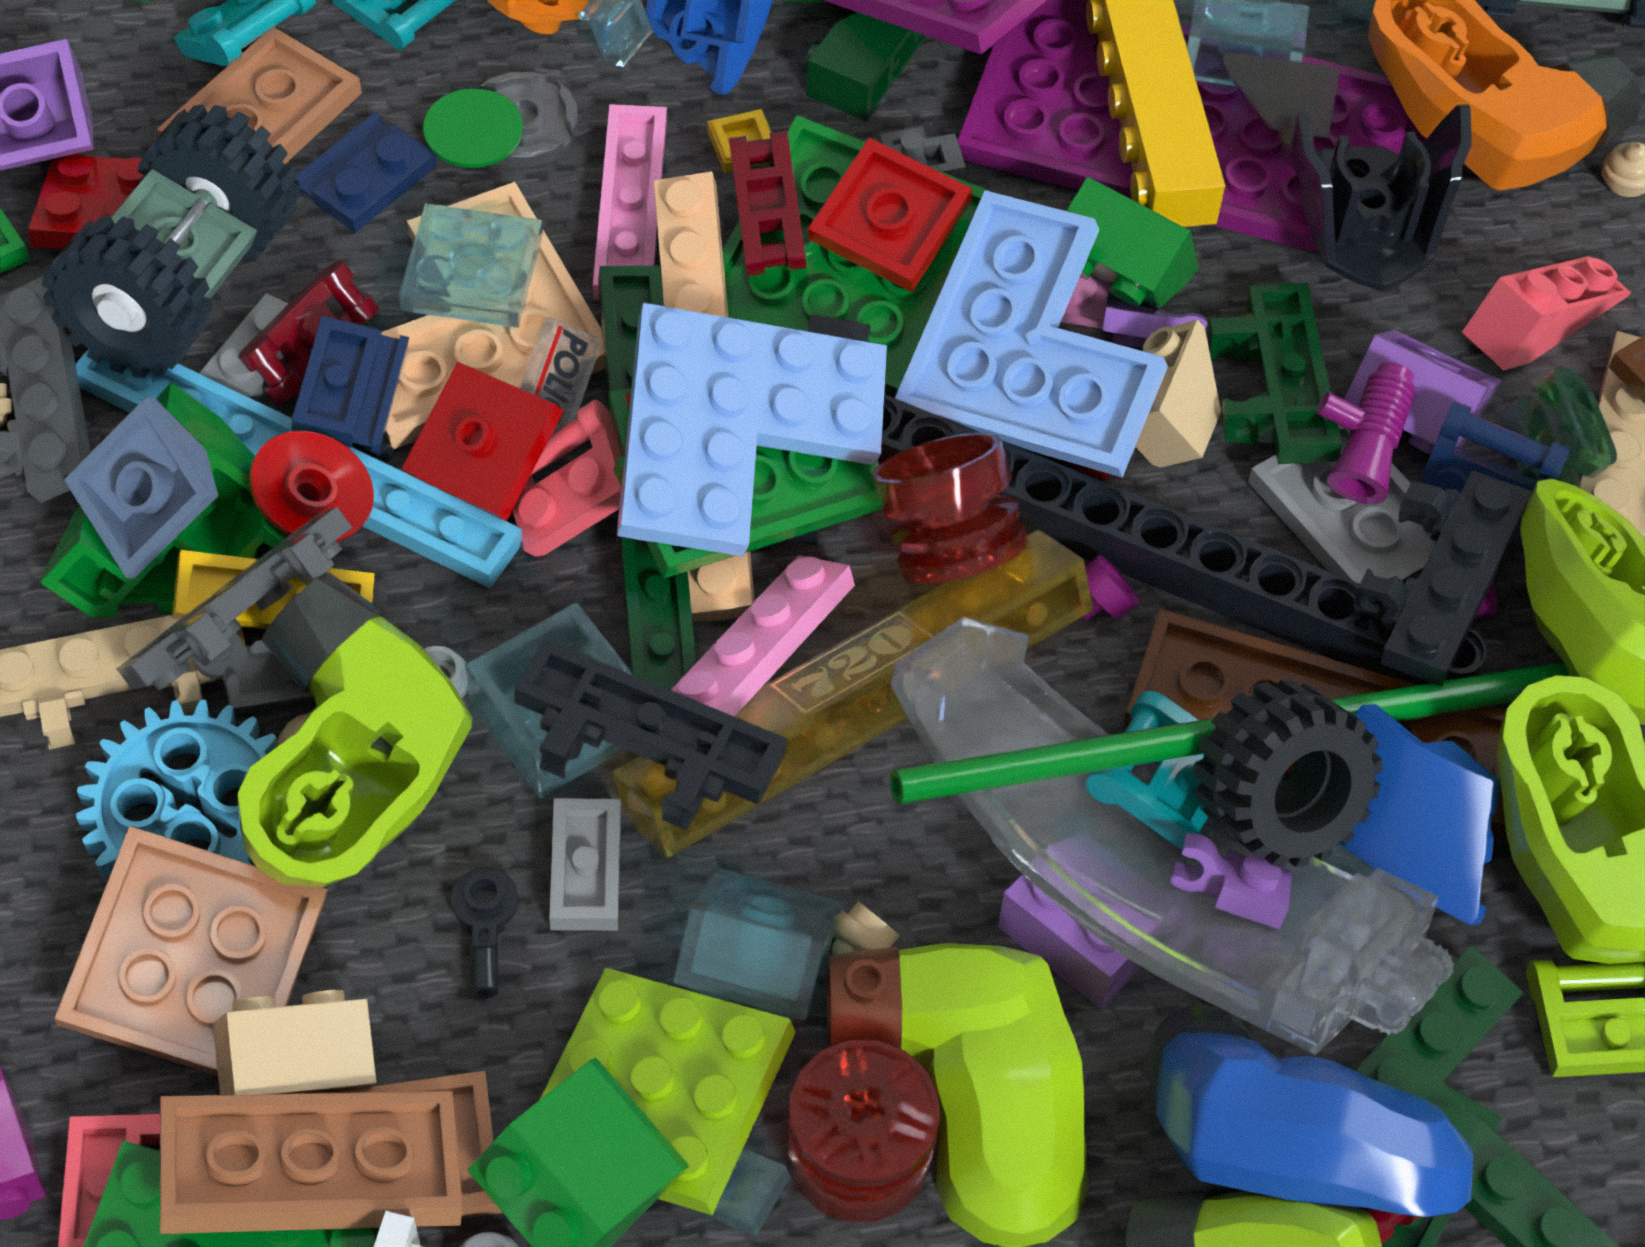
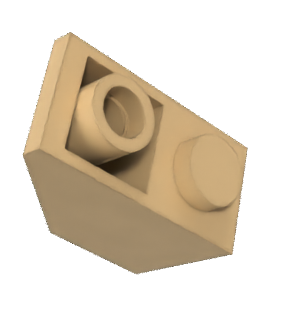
(1187, 398)

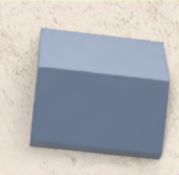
(143, 485)

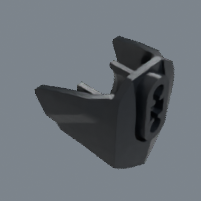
(1376, 209)

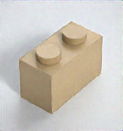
(295, 1048)

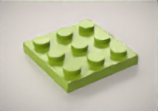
(688, 1065)

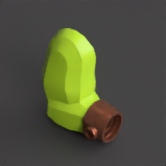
(1002, 1071)

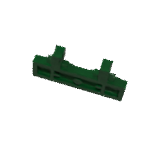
(1294, 377)

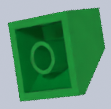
(1135, 247)
(578, 1164)

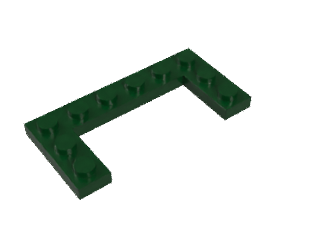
(1506, 1189)

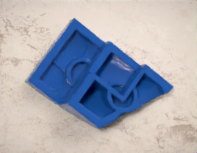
(712, 33)
(1428, 816)

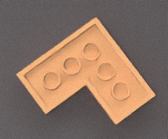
(494, 349)

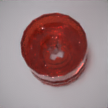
(950, 508)
(869, 1166)

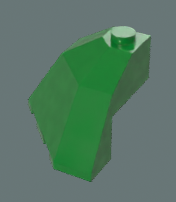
(230, 526)

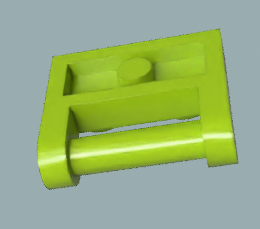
(1593, 1034)

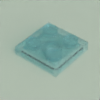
(471, 265)

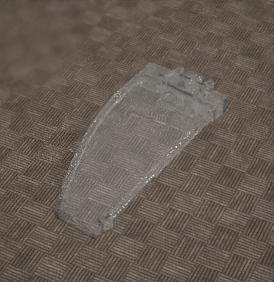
(1344, 945)

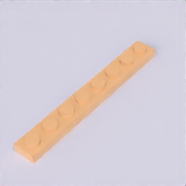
(696, 282)

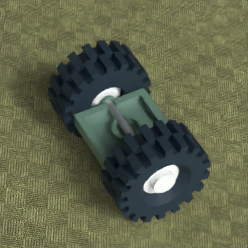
(146, 276)

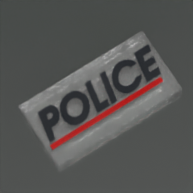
(561, 366)

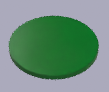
(473, 128)

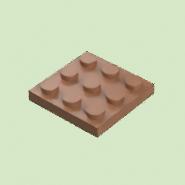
(182, 943)

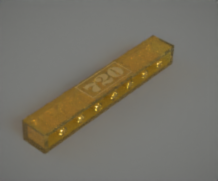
(847, 690)

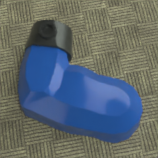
(1299, 1123)

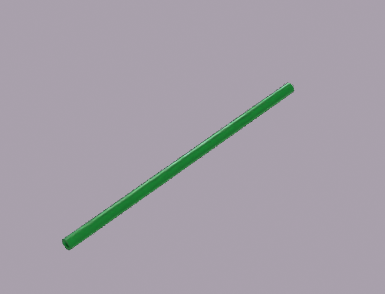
(1183, 739)

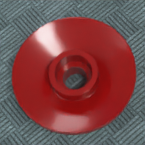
(310, 466)

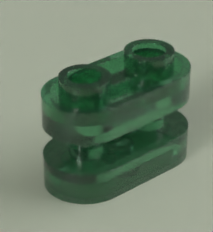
(1568, 416)

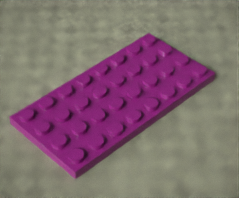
(1049, 120)

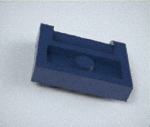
(1451, 466)

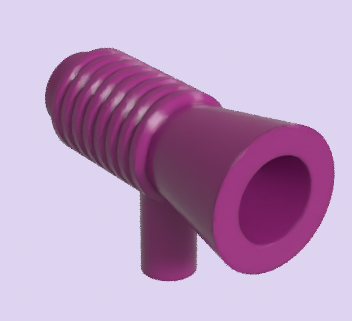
(1375, 431)

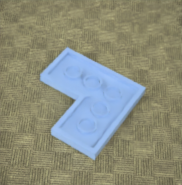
(1002, 361)
(713, 393)

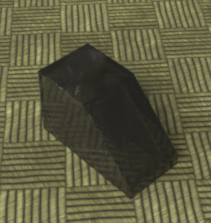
(1282, 89)

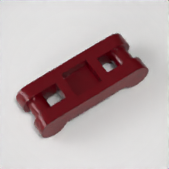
(767, 202)
(296, 328)

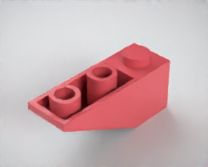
(1541, 308)

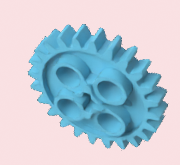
(222, 764)

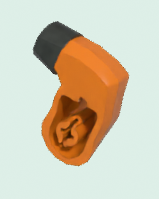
(1523, 115)

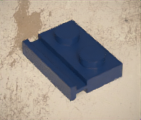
(365, 172)
(350, 383)

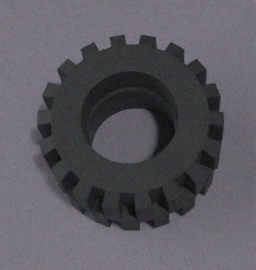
(1319, 798)

